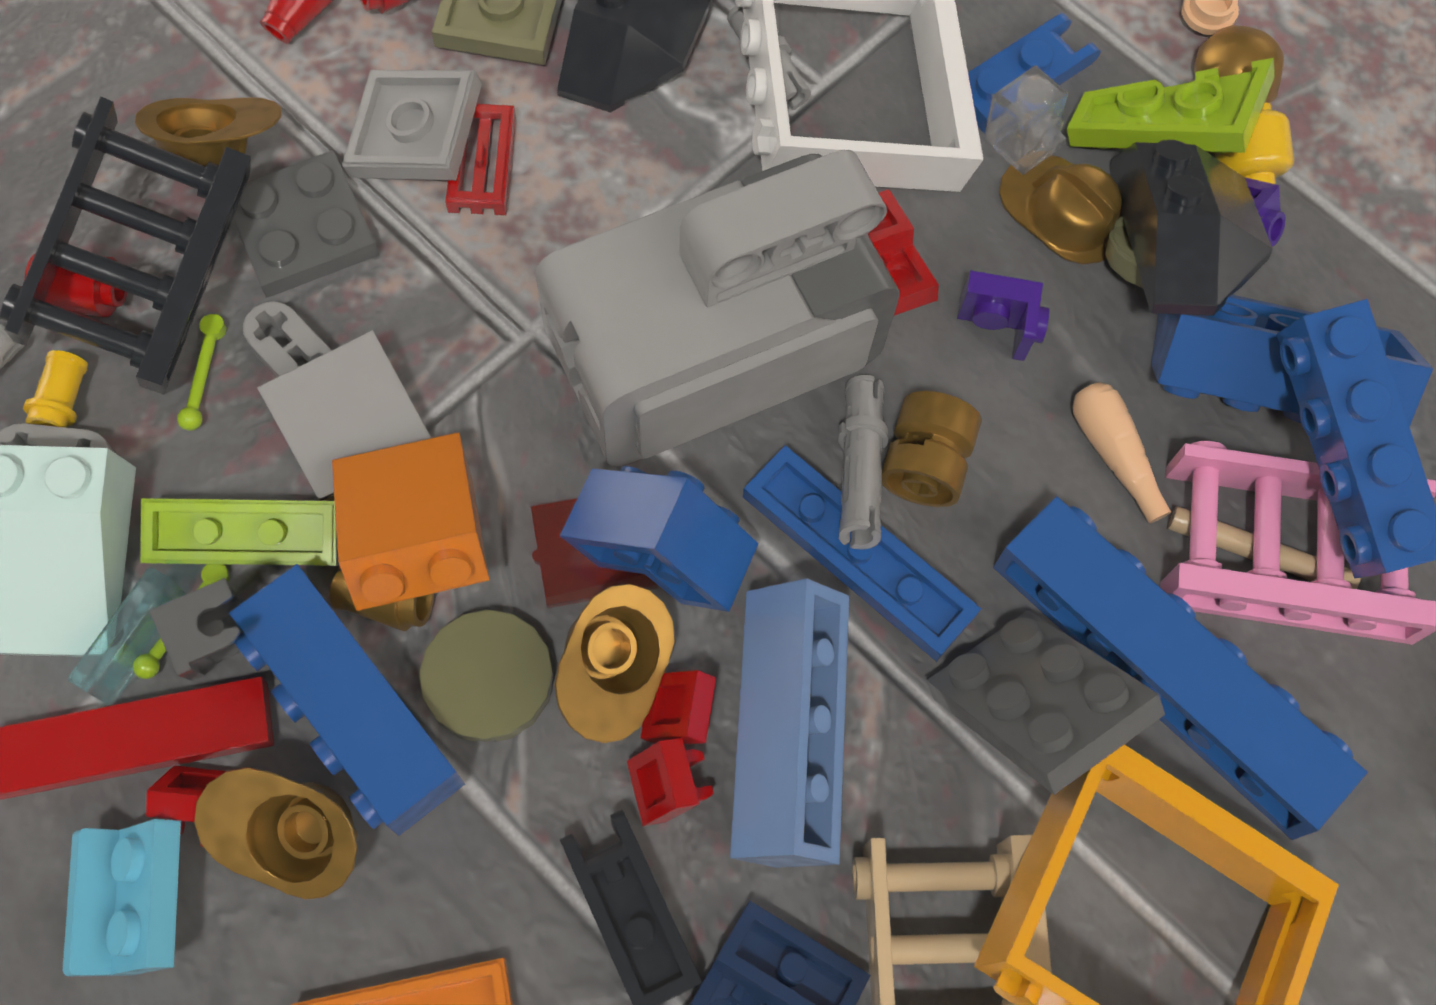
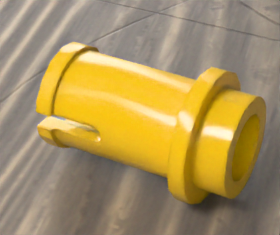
(56, 390)

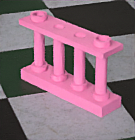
(1265, 591)

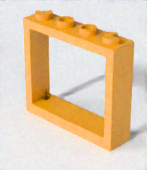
(1295, 890)

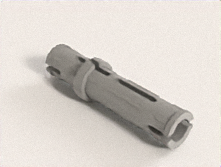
(862, 441)

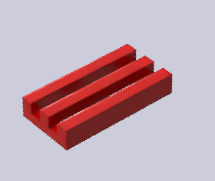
(478, 198)

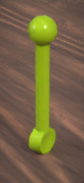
(213, 329)
(148, 664)

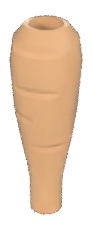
(1115, 438)

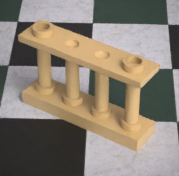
(875, 879)

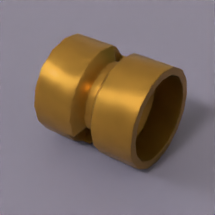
(931, 449)

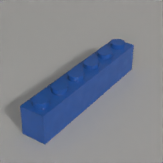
(1206, 688)

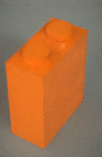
(407, 522)

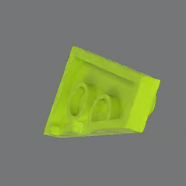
(1206, 112)

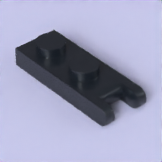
(633, 917)

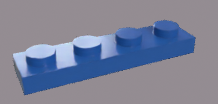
(884, 576)

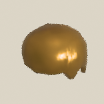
(1234, 50)

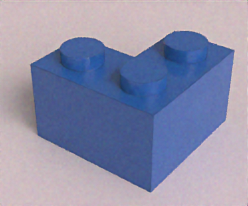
(663, 531)

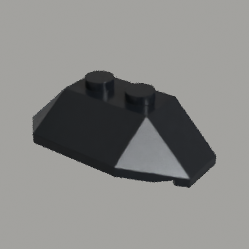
(627, 48)
(1188, 226)

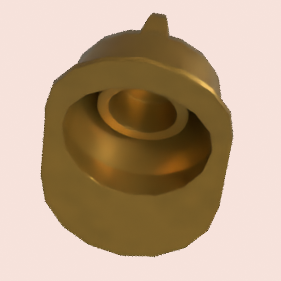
(206, 127)
(1064, 206)
(614, 663)
(278, 831)

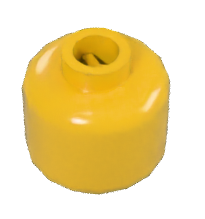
(1268, 151)

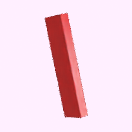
(134, 737)

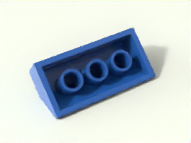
(1241, 360)

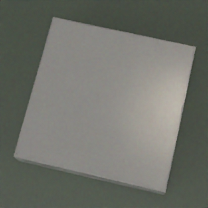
(412, 124)
(342, 408)

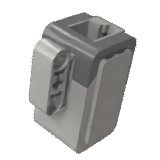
(720, 304)

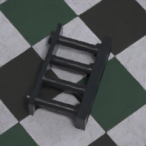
(173, 296)

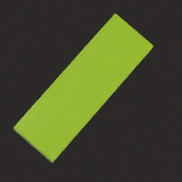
(238, 532)

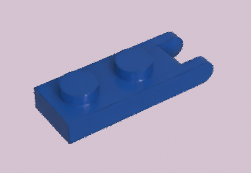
(1039, 48)

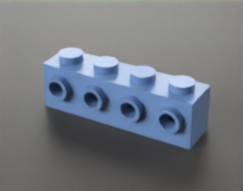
(786, 727)

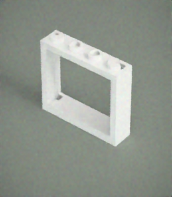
(945, 88)

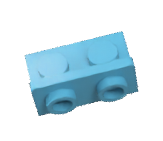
(122, 900)

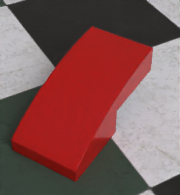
(894, 244)

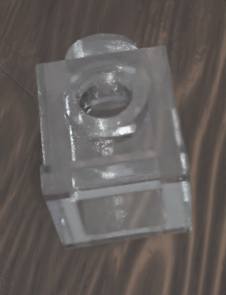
(1027, 120)

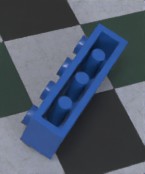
(1360, 439)
(346, 701)

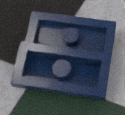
(778, 965)

